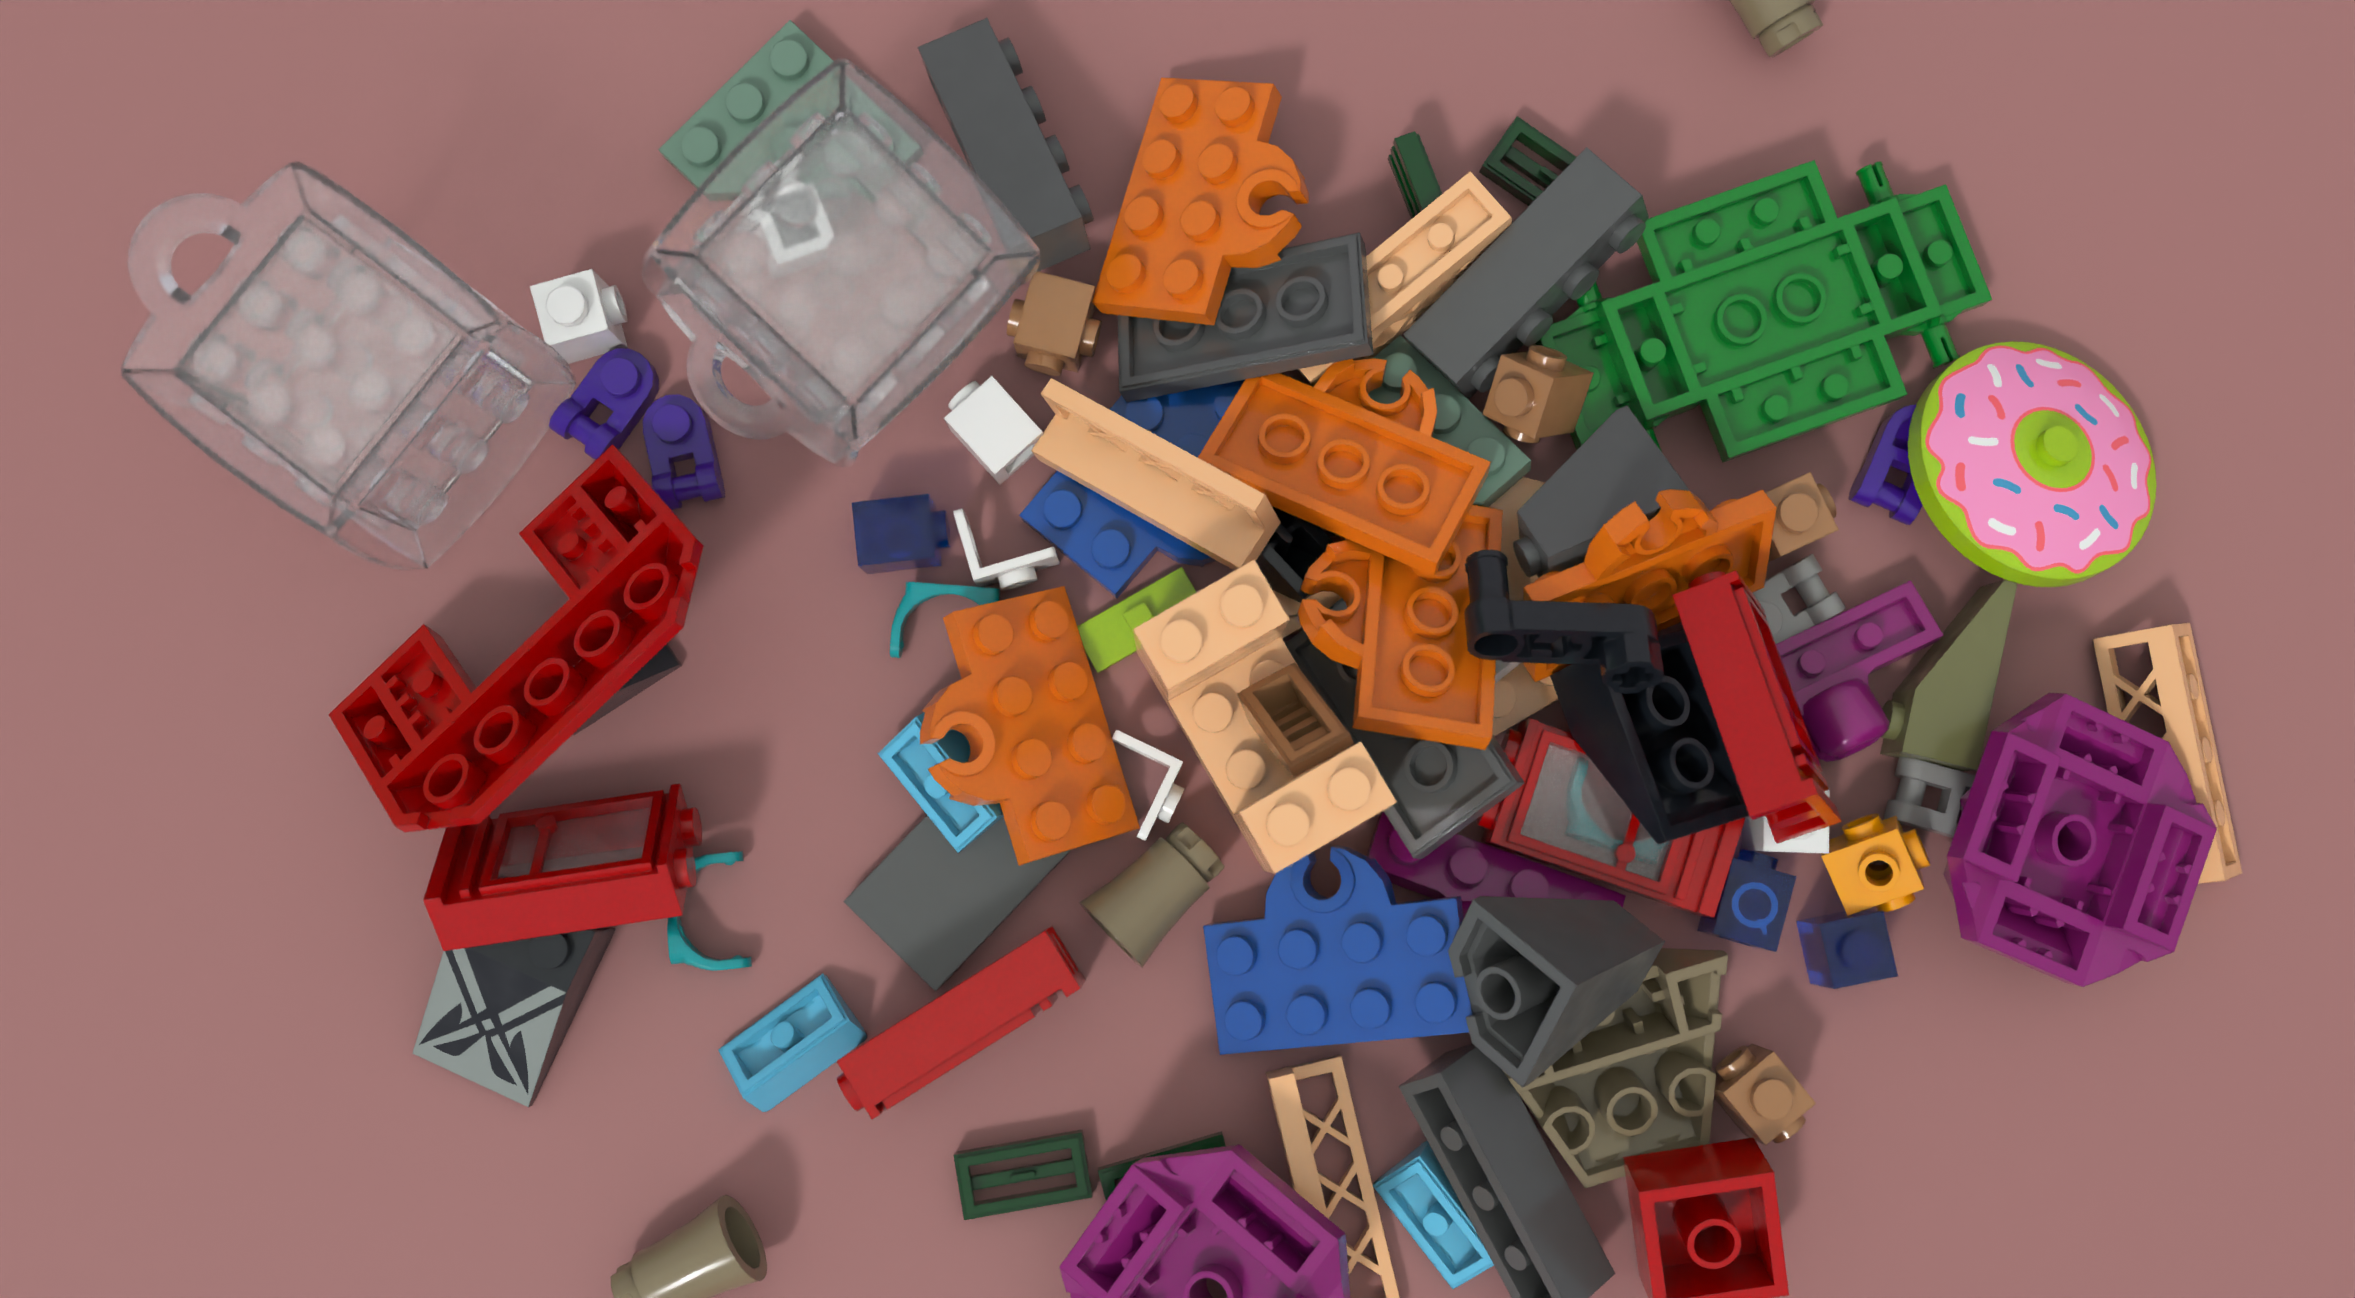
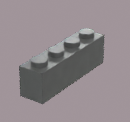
(1003, 140)
(1530, 273)
(1506, 1177)

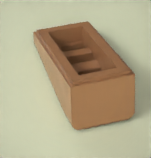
(1294, 720)

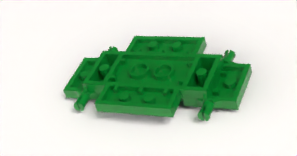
(1774, 309)

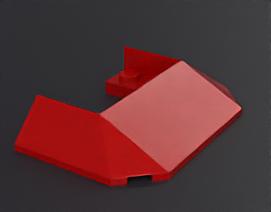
(456, 751)

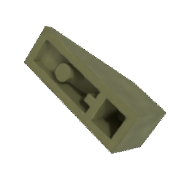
(1948, 696)

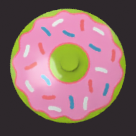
(2032, 464)

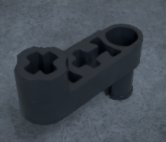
(1603, 634)

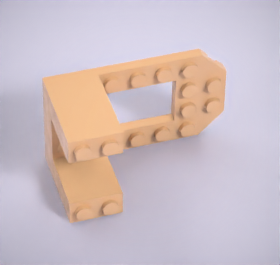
(1234, 638)

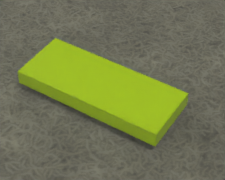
(1110, 634)

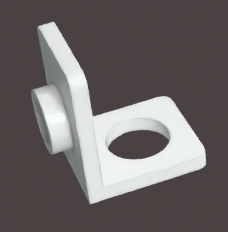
(1009, 573)
(1168, 794)

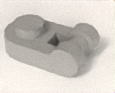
(1819, 602)
(1914, 777)

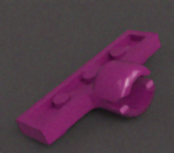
(1833, 662)
(1475, 870)

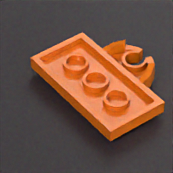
(1199, 202)
(1352, 460)
(1654, 558)
(1407, 637)
(1030, 727)

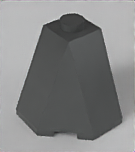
(1589, 489)
(1546, 974)

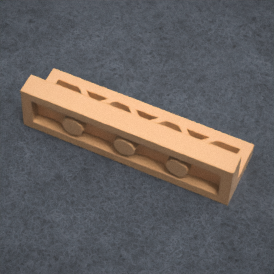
(1425, 260)
(1155, 479)
(2185, 720)
(1302, 1165)

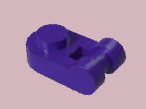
(622, 383)
(676, 432)
(1888, 450)

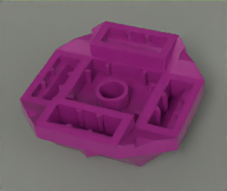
(2077, 843)
(1203, 1219)

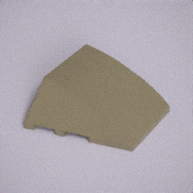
(1640, 1074)

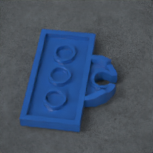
(1105, 537)
(1336, 964)

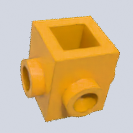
(1871, 885)

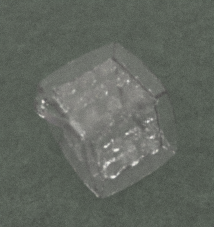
(835, 265)
(339, 366)

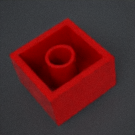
(1707, 1222)

